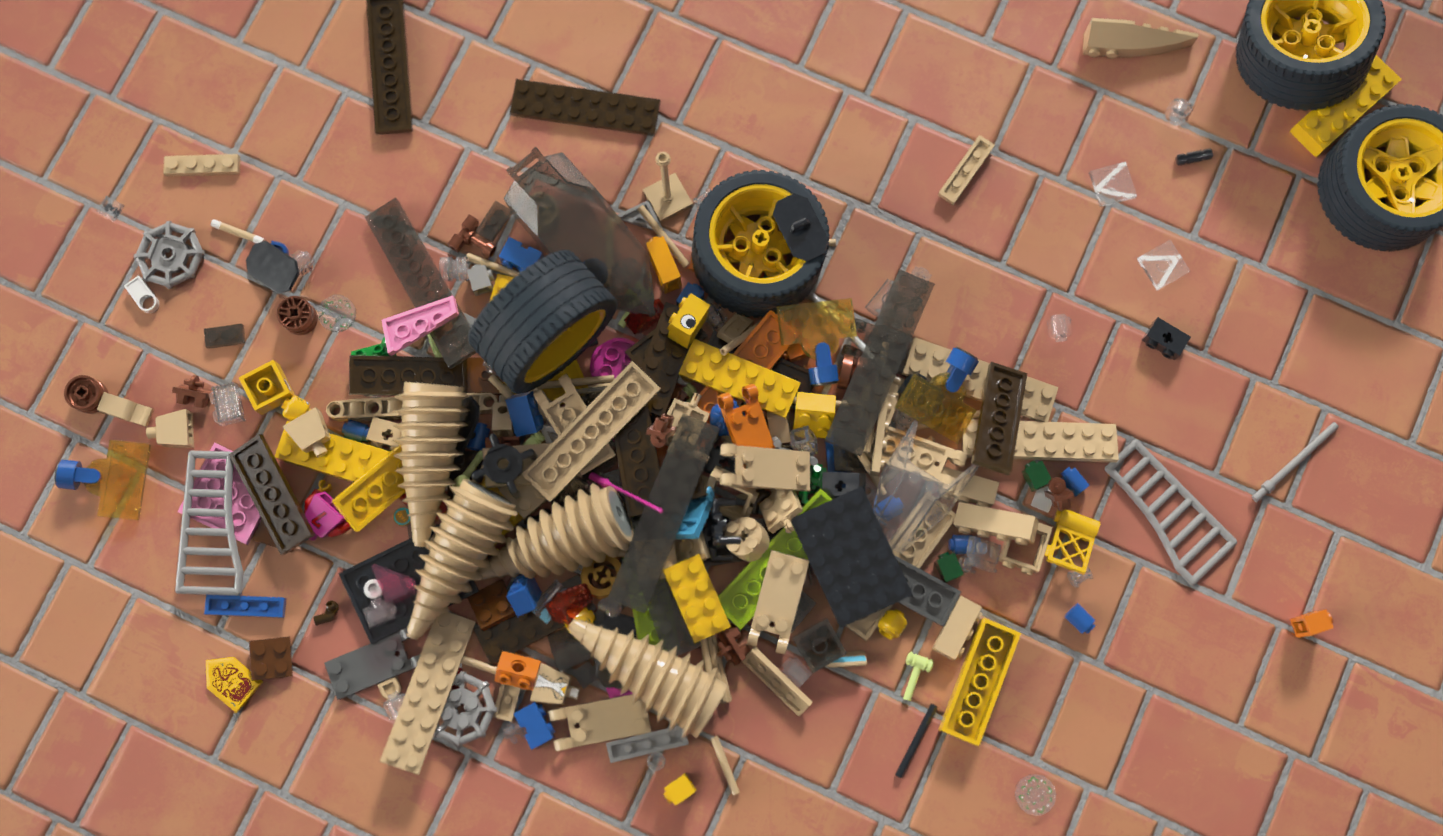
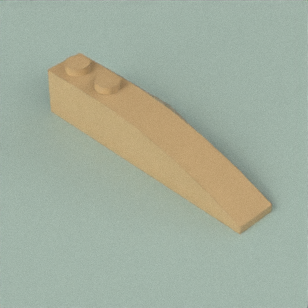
(1125, 39)

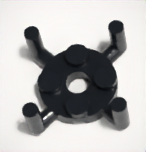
(506, 475)
(715, 525)

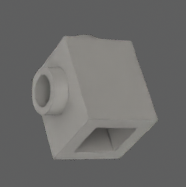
(480, 279)

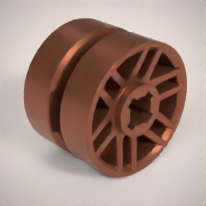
(288, 318)
(847, 371)
(84, 393)

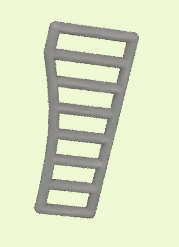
(1189, 500)
(184, 550)

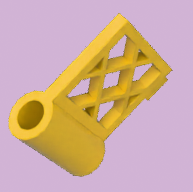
(1074, 526)

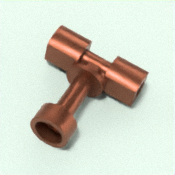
(467, 236)

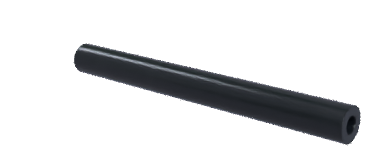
(916, 741)

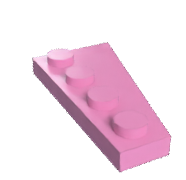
(414, 324)

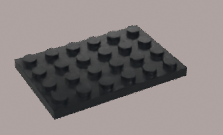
(851, 557)
(402, 559)

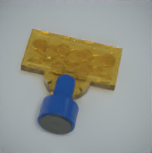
(818, 331)
(940, 402)
(116, 480)

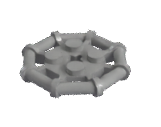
(176, 261)
(472, 714)

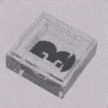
(110, 208)

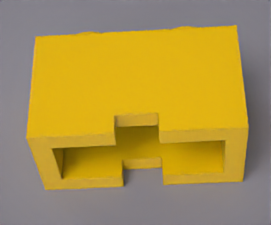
(679, 789)

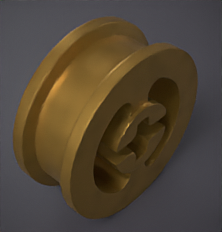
(597, 570)

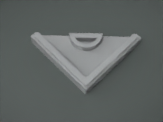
(634, 217)

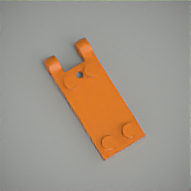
(748, 429)

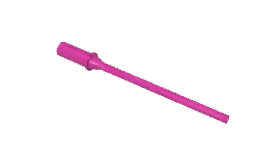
(605, 482)

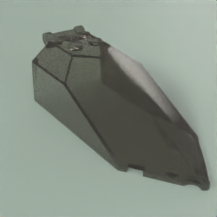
(570, 214)

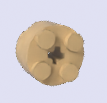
(753, 538)

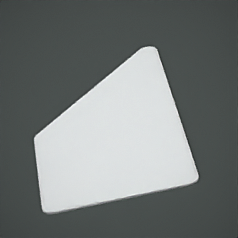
(1040, 501)

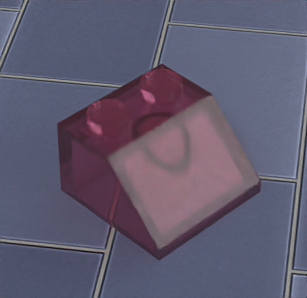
(393, 584)

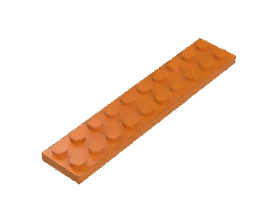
(760, 347)

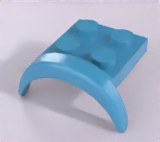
(696, 516)

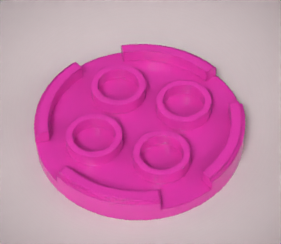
(610, 357)

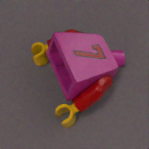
(323, 514)

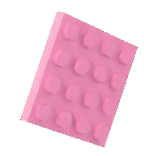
(244, 512)

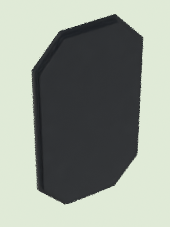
(800, 227)
(272, 267)
(470, 418)
(624, 627)

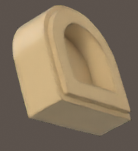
(389, 686)

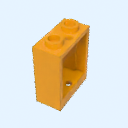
(664, 264)

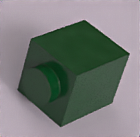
(1036, 475)
(948, 567)

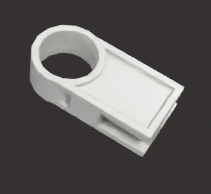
(139, 292)

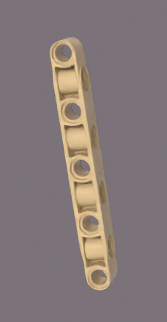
(361, 408)

